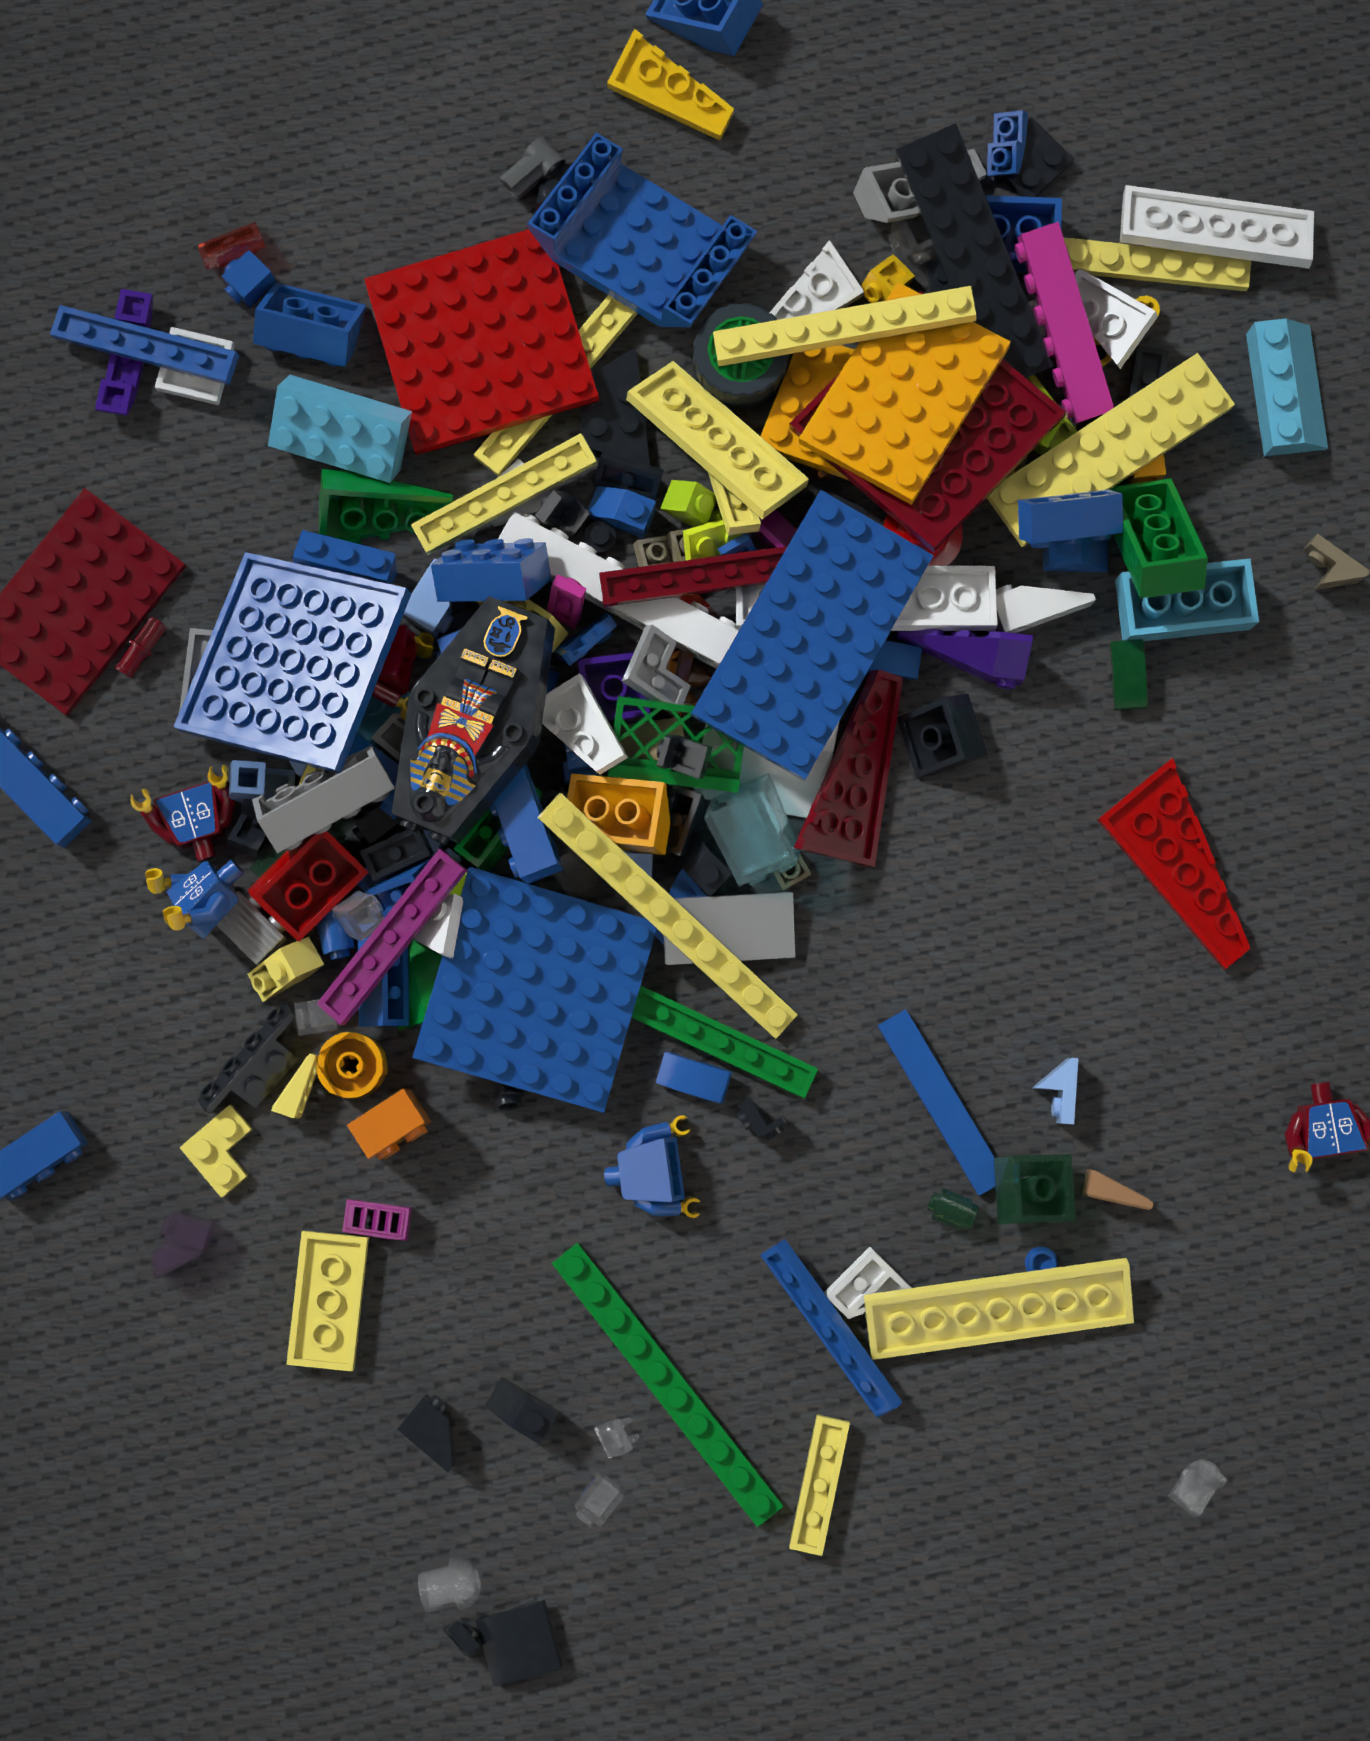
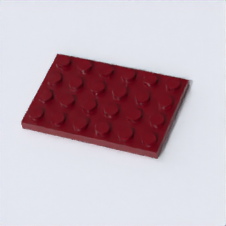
(80, 600)

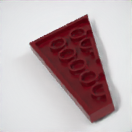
(851, 798)

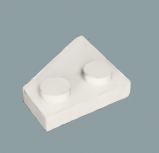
(865, 1276)

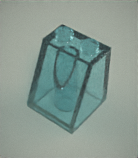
(752, 831)

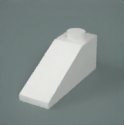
(1032, 606)

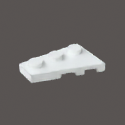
(822, 287)
(580, 723)

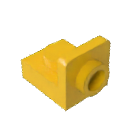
(884, 277)

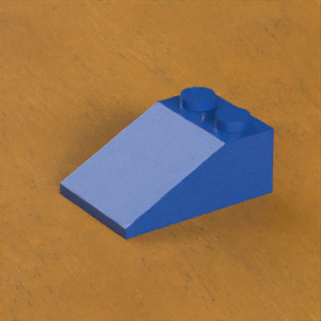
(708, 23)

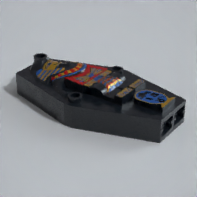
(473, 721)

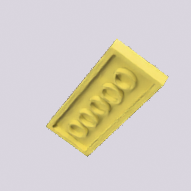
(717, 439)

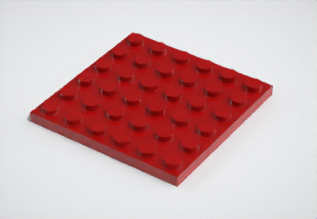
(480, 340)

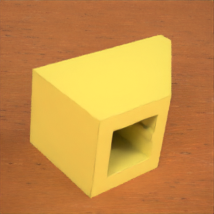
(285, 968)

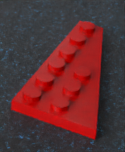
(1171, 851)

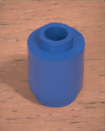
(334, 938)

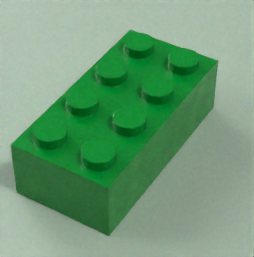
(1159, 540)

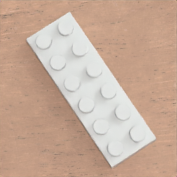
(1217, 226)

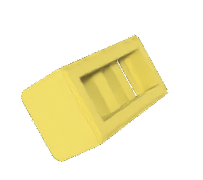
(295, 1095)

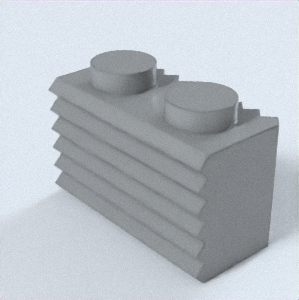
(252, 930)

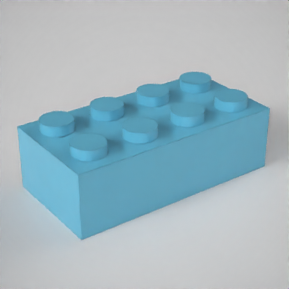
(339, 428)
(1221, 607)

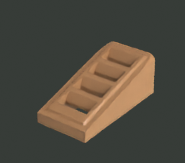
(1104, 1188)

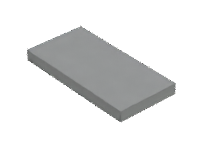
(744, 923)

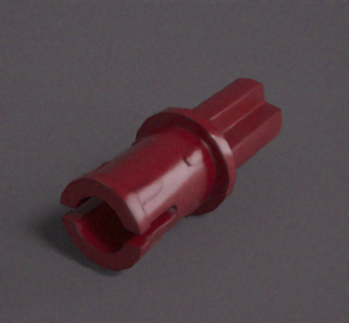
(141, 647)

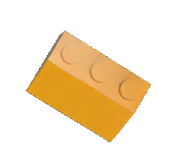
(625, 810)

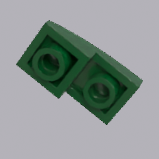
(1128, 674)

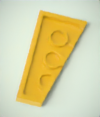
(658, 83)

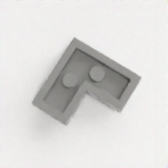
(648, 669)

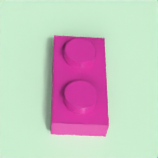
(566, 600)

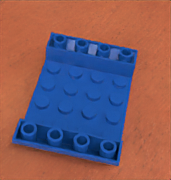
(636, 238)

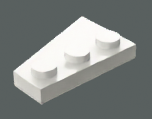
(1113, 317)

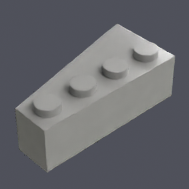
(322, 800)

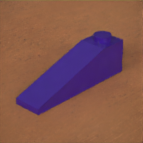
(994, 657)

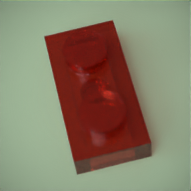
(229, 246)

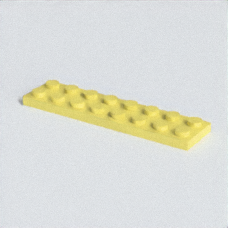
(1119, 440)
(999, 1308)

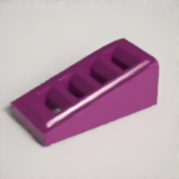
(403, 1223)

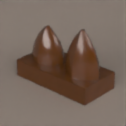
(690, 671)

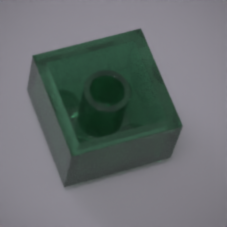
(1034, 1189)

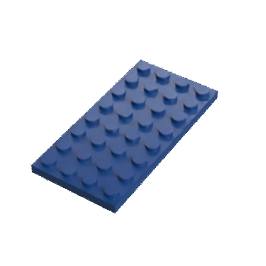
(812, 635)

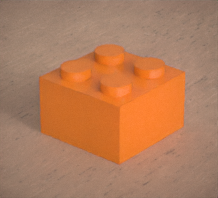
(389, 1124)

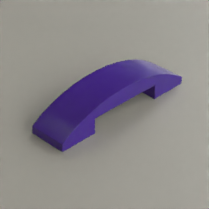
(124, 374)

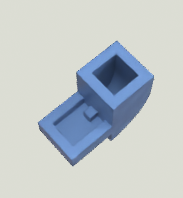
(253, 780)

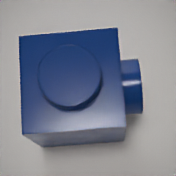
(247, 279)

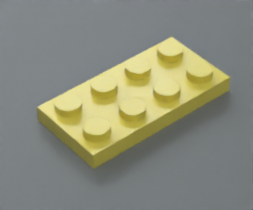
(327, 1301)

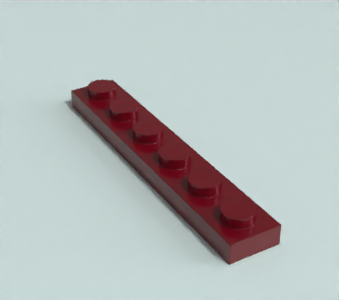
(689, 577)

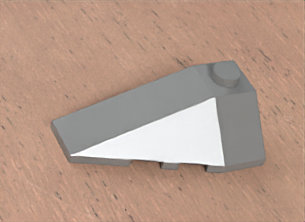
(885, 193)

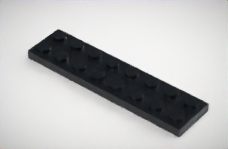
(971, 243)

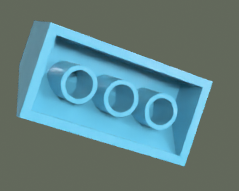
(1286, 387)

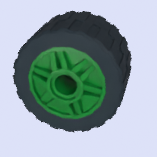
(741, 384)

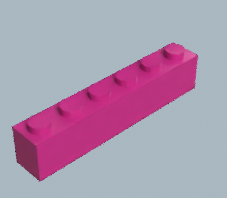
(1065, 323)

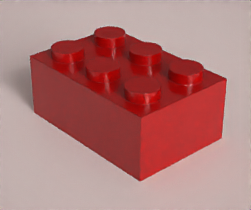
(307, 883)

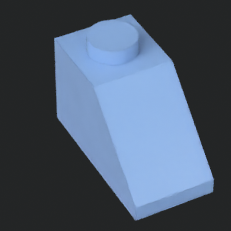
(425, 610)

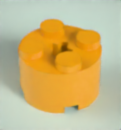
(333, 1061)

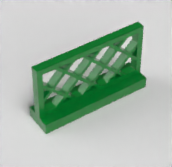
(646, 769)

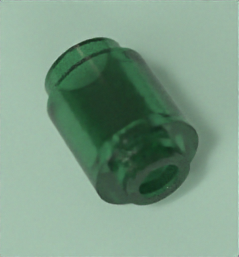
(952, 1209)

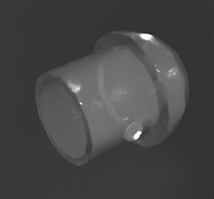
(449, 1586)

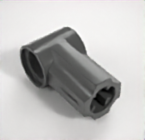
(539, 163)

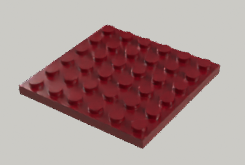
(988, 446)

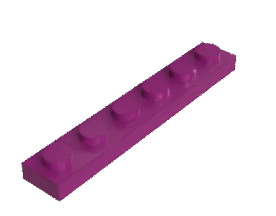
(391, 937)

